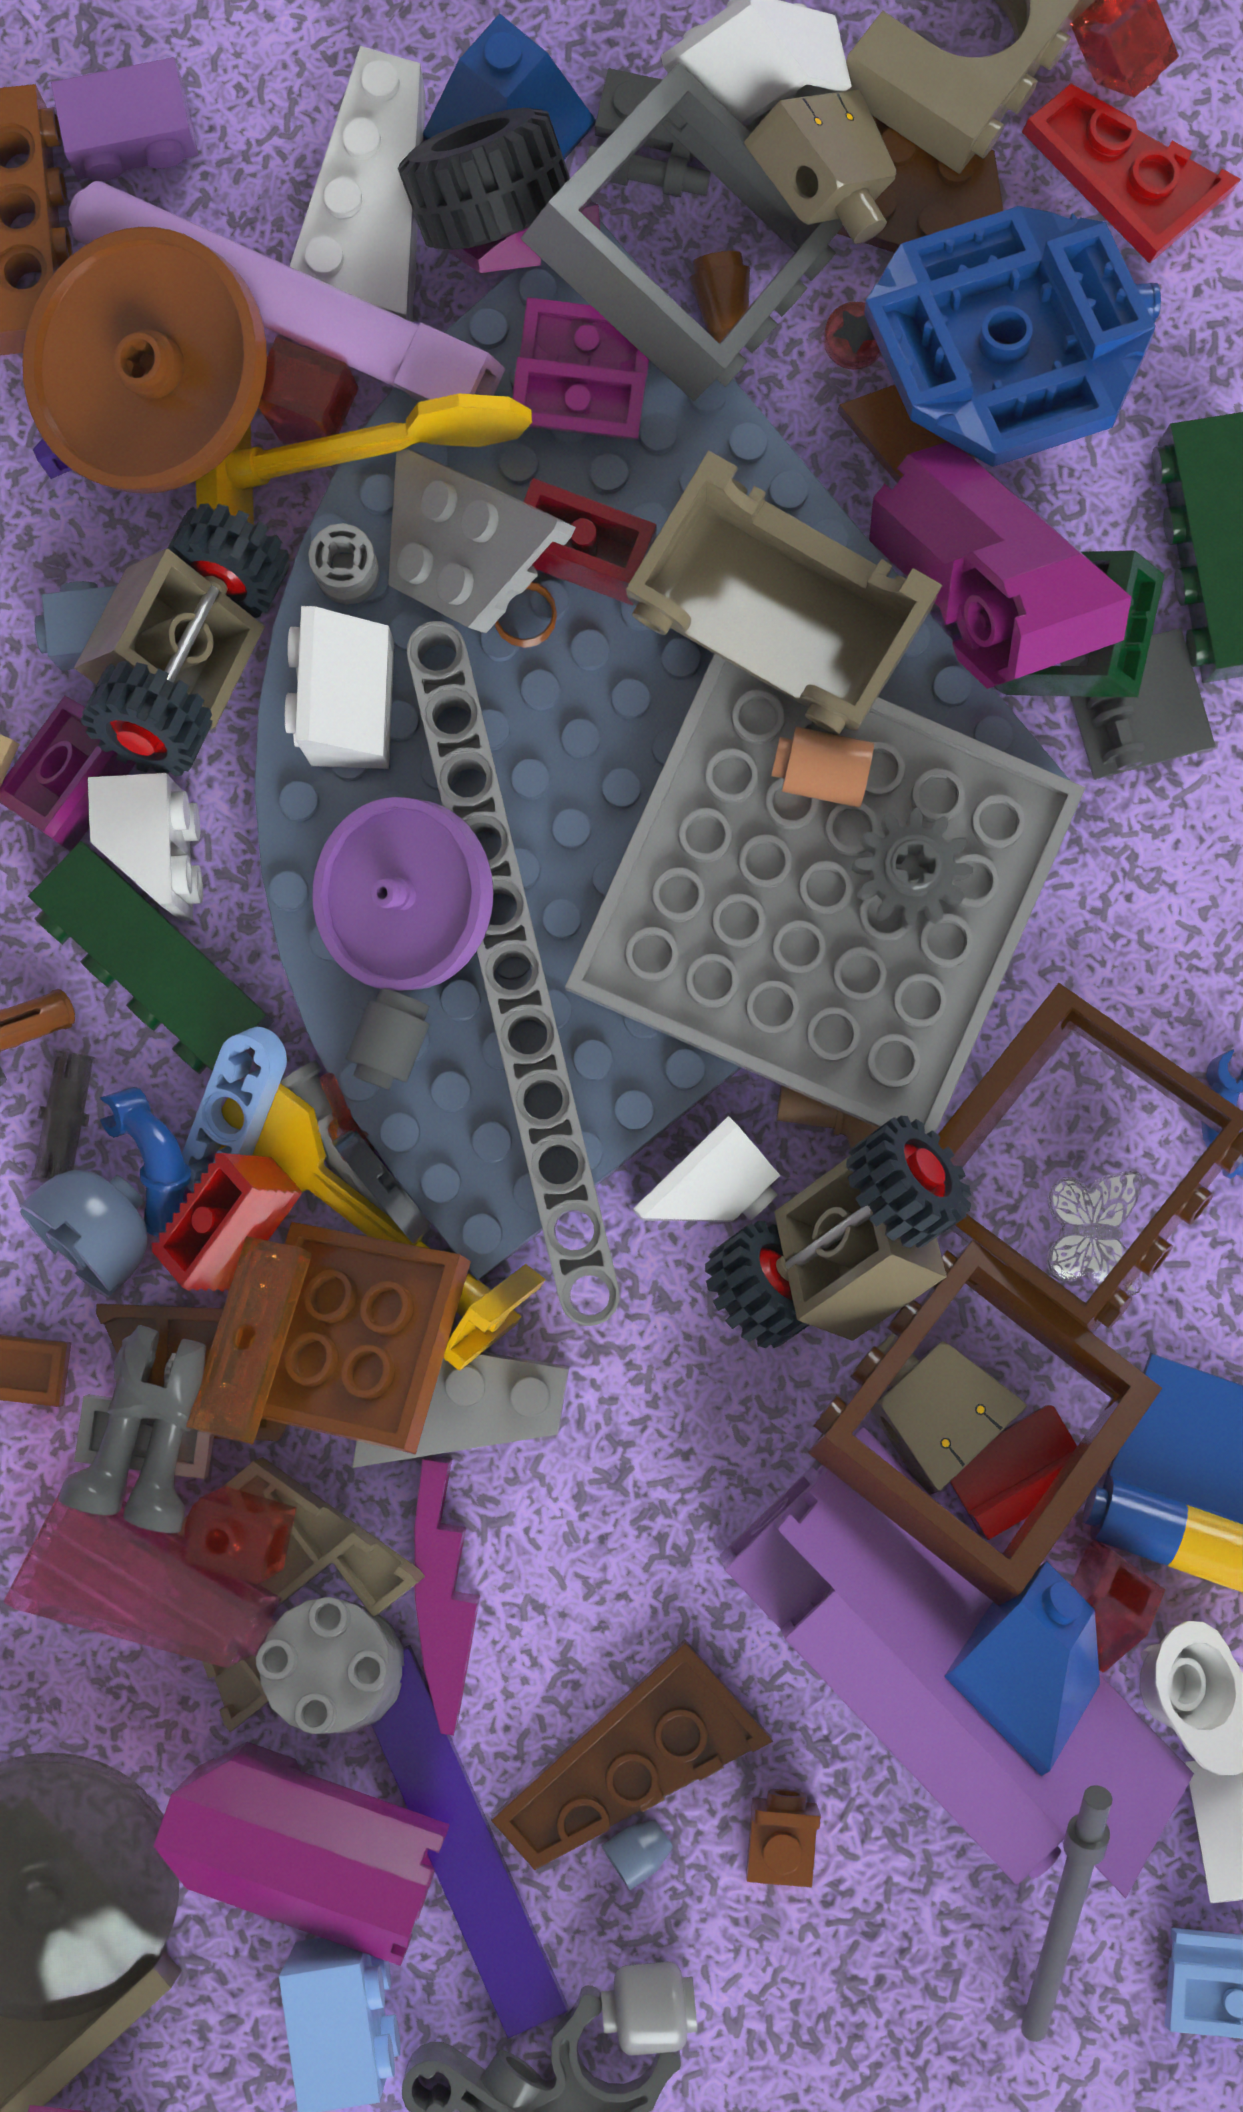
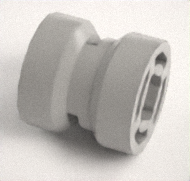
(352, 575)

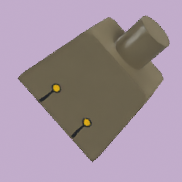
(826, 160)
(942, 1413)

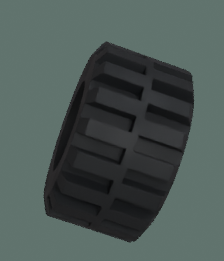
(484, 178)

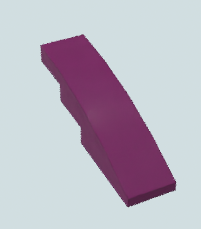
(443, 1614)

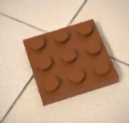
(366, 1337)

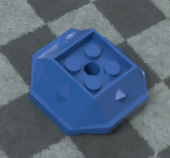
(1022, 279)

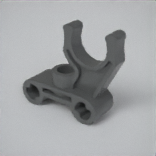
(516, 2087)

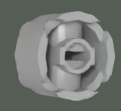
(331, 1666)

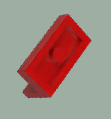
(1014, 1471)

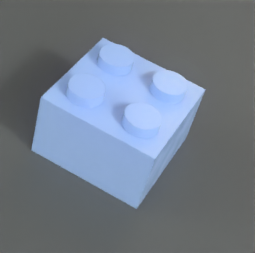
(337, 2025)

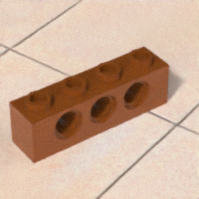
(30, 188)

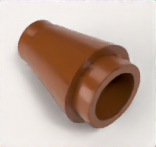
(721, 290)

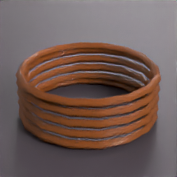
(534, 641)

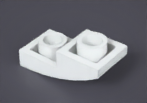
(1219, 1824)

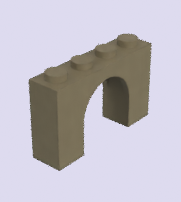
(955, 101)

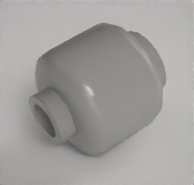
(650, 2008)

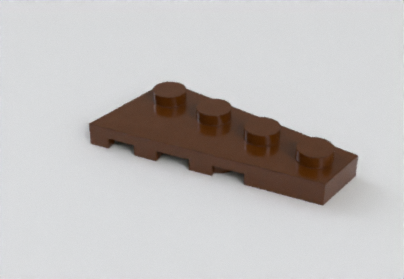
(647, 1745)

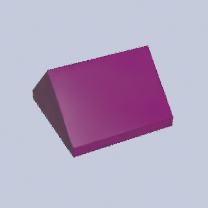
(52, 776)

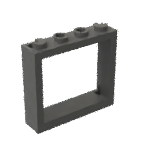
(624, 291)

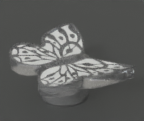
(1091, 1226)

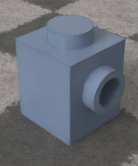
(70, 620)

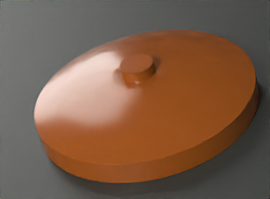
(144, 360)

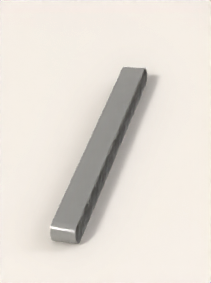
(516, 938)

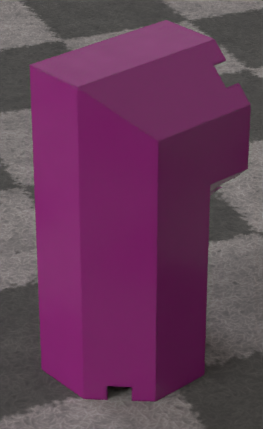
(1003, 571)
(301, 1850)

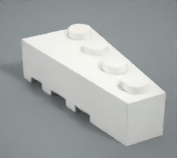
(359, 215)

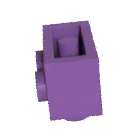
(125, 119)

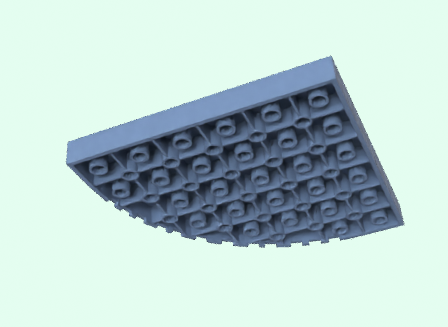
(576, 757)

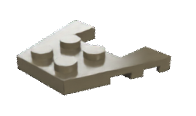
(316, 1541)

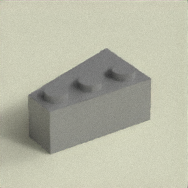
(484, 1405)

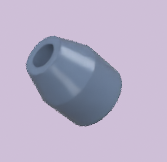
(638, 1852)

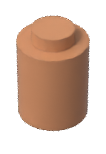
(824, 766)

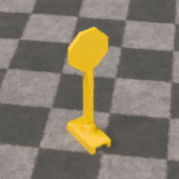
(446, 420)
(297, 1147)

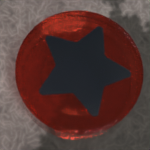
(849, 337)

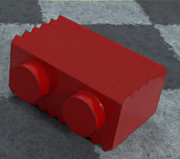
(232, 1201)

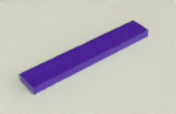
(469, 1859)

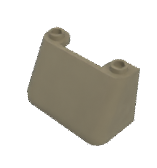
(778, 598)

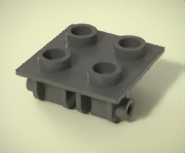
(1150, 729)

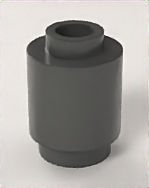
(388, 1038)

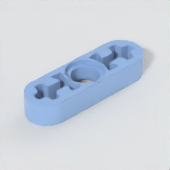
(253, 1096)

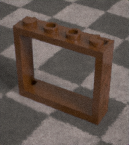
(1012, 1074)
(918, 1514)

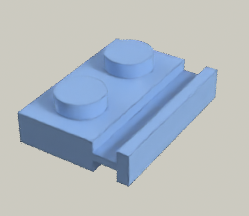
(1205, 1983)

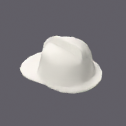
(1199, 1693)

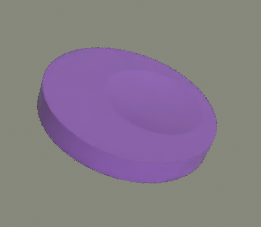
(402, 894)

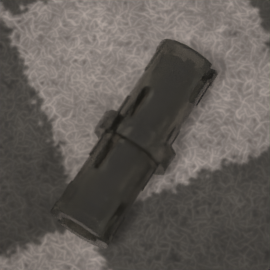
(63, 1114)

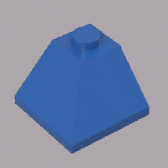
(505, 73)
(1032, 1666)

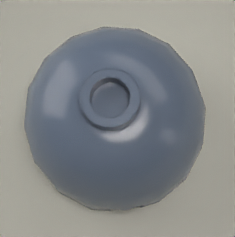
(90, 1225)

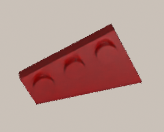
(1130, 178)

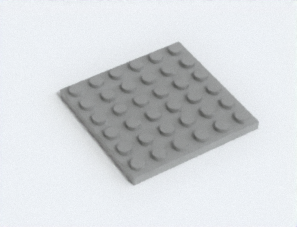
(747, 920)

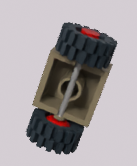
(179, 638)
(846, 1243)

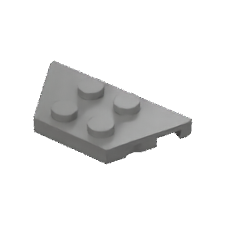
(463, 541)

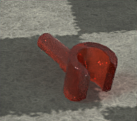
(342, 1118)

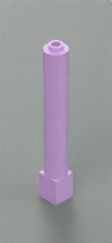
(310, 311)

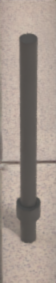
(1085, 1847)

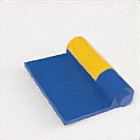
(1179, 1478)

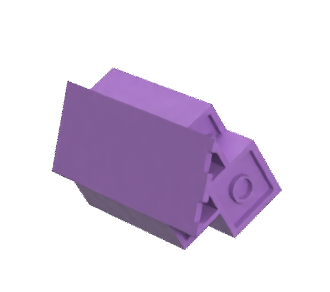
(883, 1630)

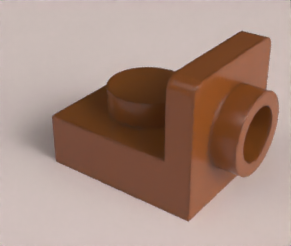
(782, 1839)

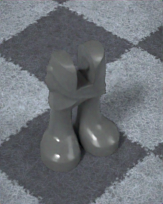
(104, 1483)

